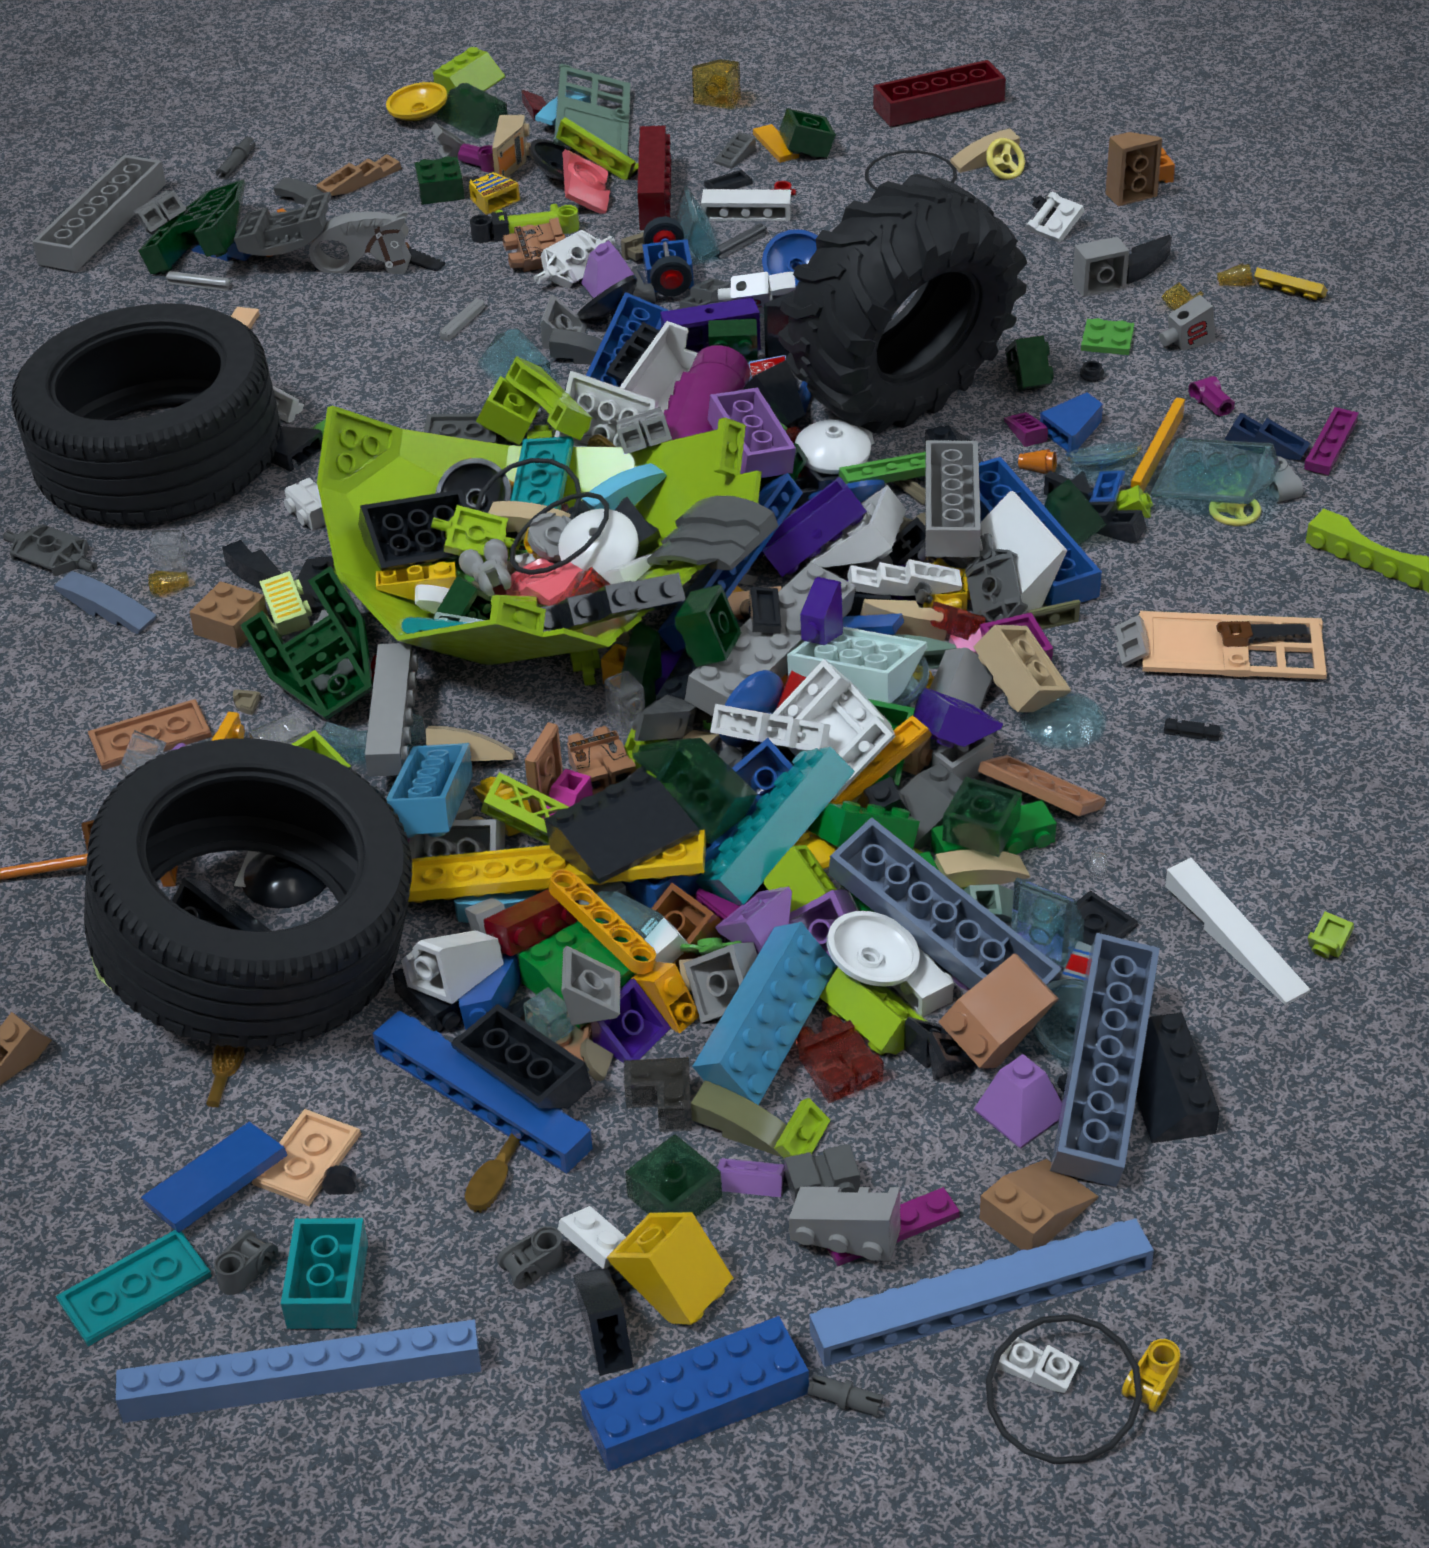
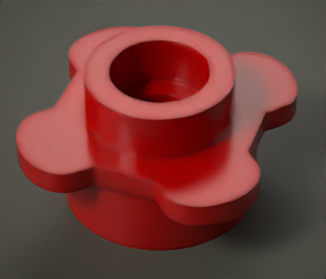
(784, 185)

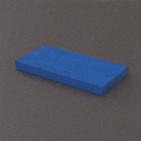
(214, 1176)

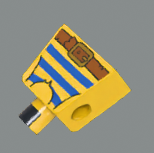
(493, 192)

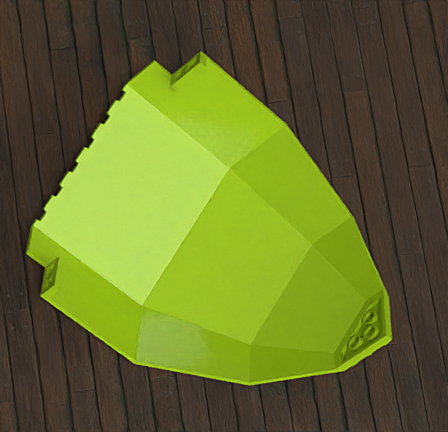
(379, 462)

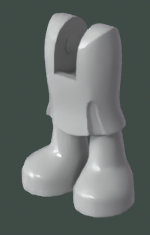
(488, 573)

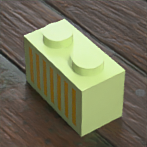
(285, 603)

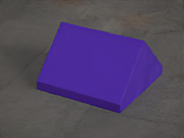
(634, 1029)

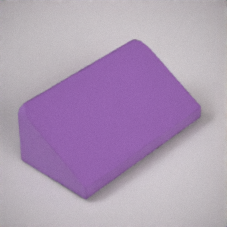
(752, 1177)

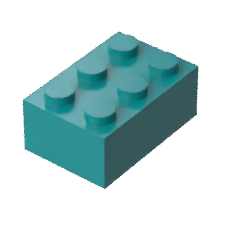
(324, 1273)

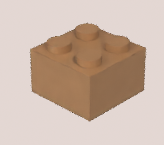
(223, 611)

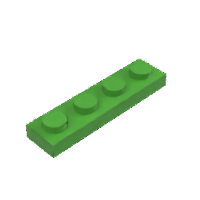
(887, 469)

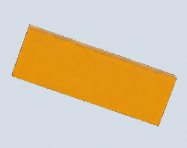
(773, 142)

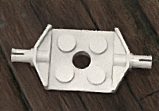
(561, 265)

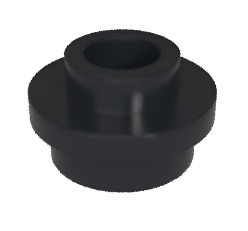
(1092, 371)

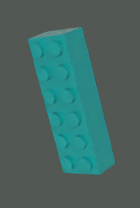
(775, 825)

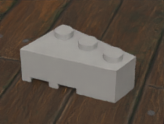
(847, 1221)

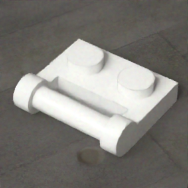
(1061, 220)

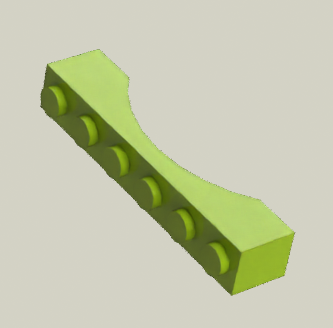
(564, 411)
(1338, 536)

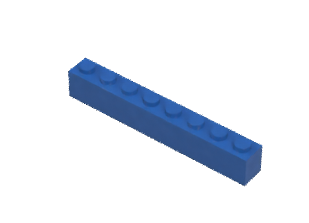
(437, 1064)

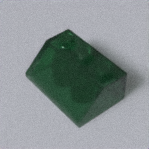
(472, 110)
(706, 787)

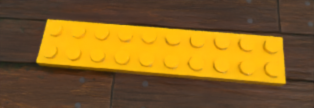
(531, 870)

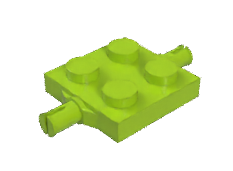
(472, 530)

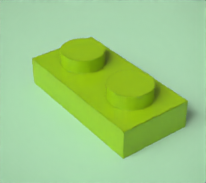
(802, 1130)

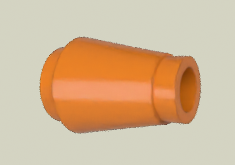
(1038, 461)

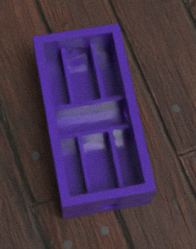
(697, 319)
(812, 526)

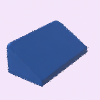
(1107, 486)

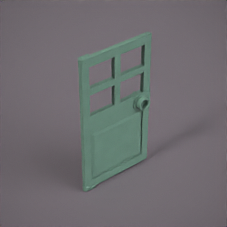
(600, 121)

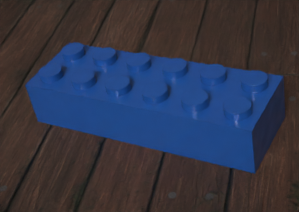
(694, 1393)

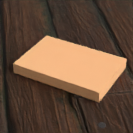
(311, 1148)

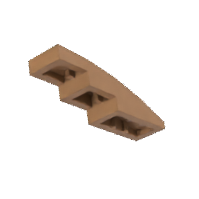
(354, 177)

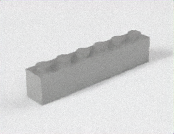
(391, 709)

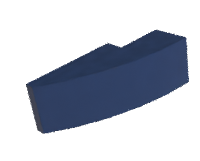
(1285, 442)

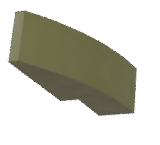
(736, 1117)

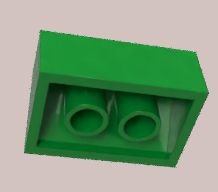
(840, 822)

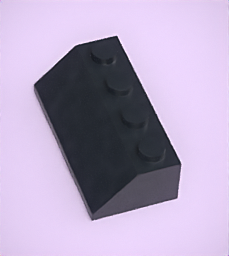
(213, 906)
(524, 1059)
(1173, 1083)

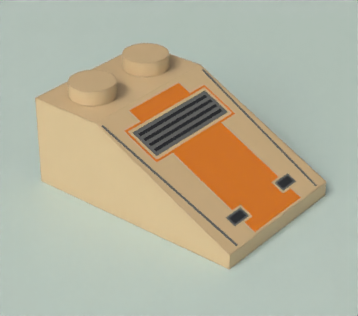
(510, 144)

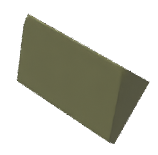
(1057, 614)

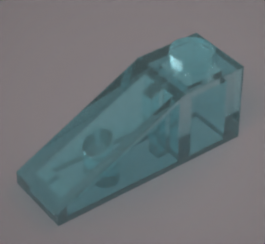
(635, 914)

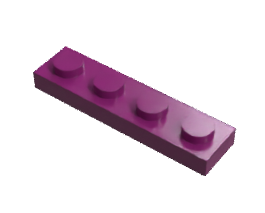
(1331, 441)
(916, 1217)

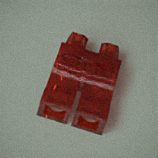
(838, 1058)

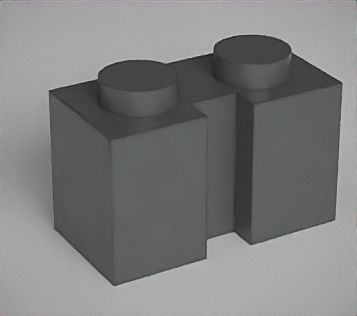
(832, 1169)

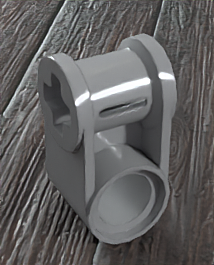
(1286, 483)

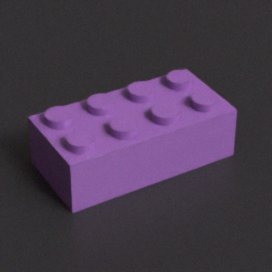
(765, 440)

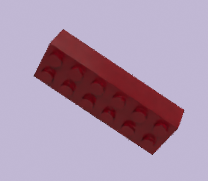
(939, 93)
(654, 174)

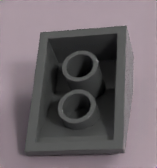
(928, 799)

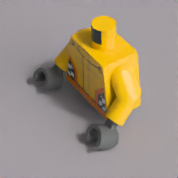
(955, 599)

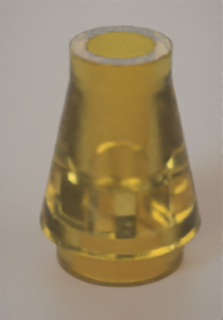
(1235, 276)
(166, 581)

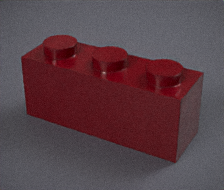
(528, 922)

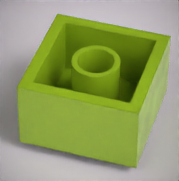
(508, 411)

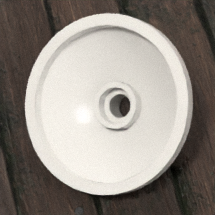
(833, 445)
(613, 548)
(873, 948)

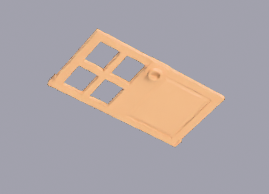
(1195, 646)

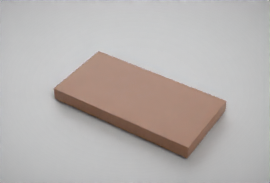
(171, 724)
(1042, 785)

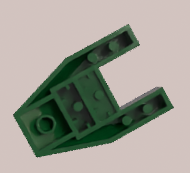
(209, 219)
(324, 664)

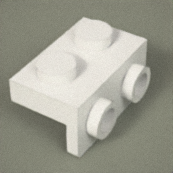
(591, 1234)

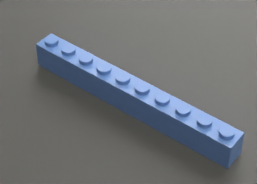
(980, 1291)
(297, 1371)

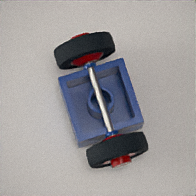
(667, 257)

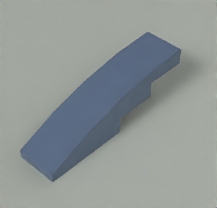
(104, 600)

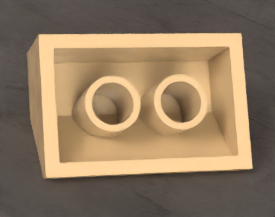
(1020, 667)

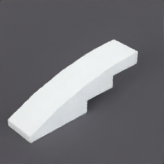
(902, 581)
(760, 725)

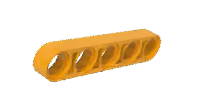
(603, 932)

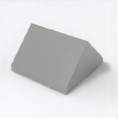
(559, 316)
(963, 676)
(589, 988)

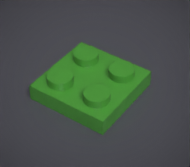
(1107, 336)

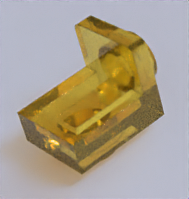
(1178, 296)

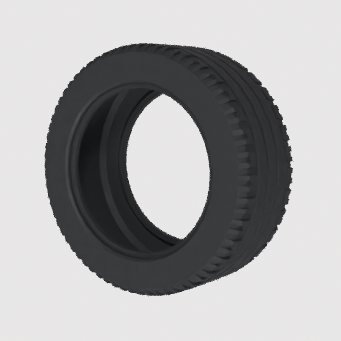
(155, 463)
(238, 982)

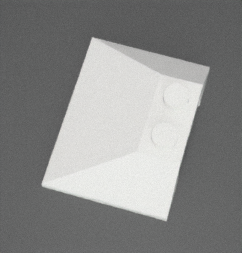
(856, 728)

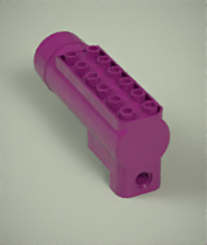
(713, 372)

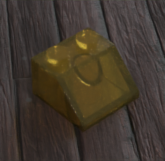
(717, 83)

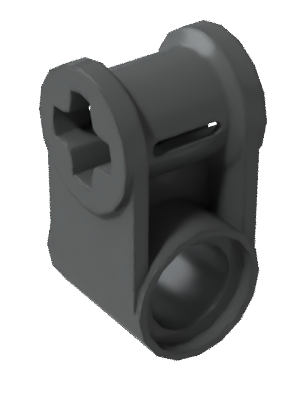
(533, 1256)
(243, 1262)

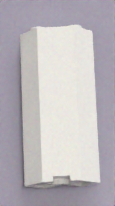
(661, 365)

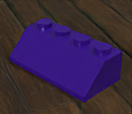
(953, 720)

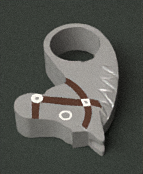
(362, 233)

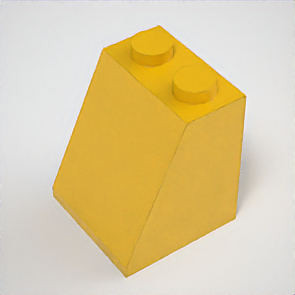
(672, 1265)

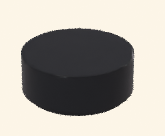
(339, 1180)

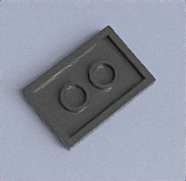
(459, 426)

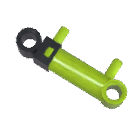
(499, 224)

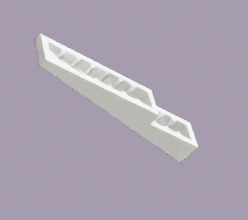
(1233, 930)

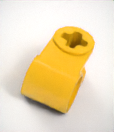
(1155, 1377)

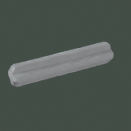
(198, 281)
(462, 319)

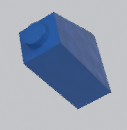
(1073, 421)
(493, 990)

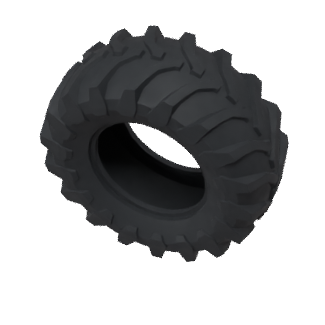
(881, 252)

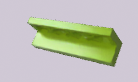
(596, 149)
(517, 816)

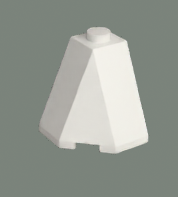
(451, 964)

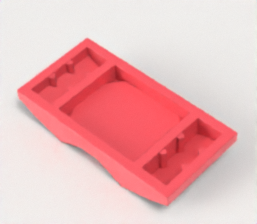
(585, 182)
(545, 586)

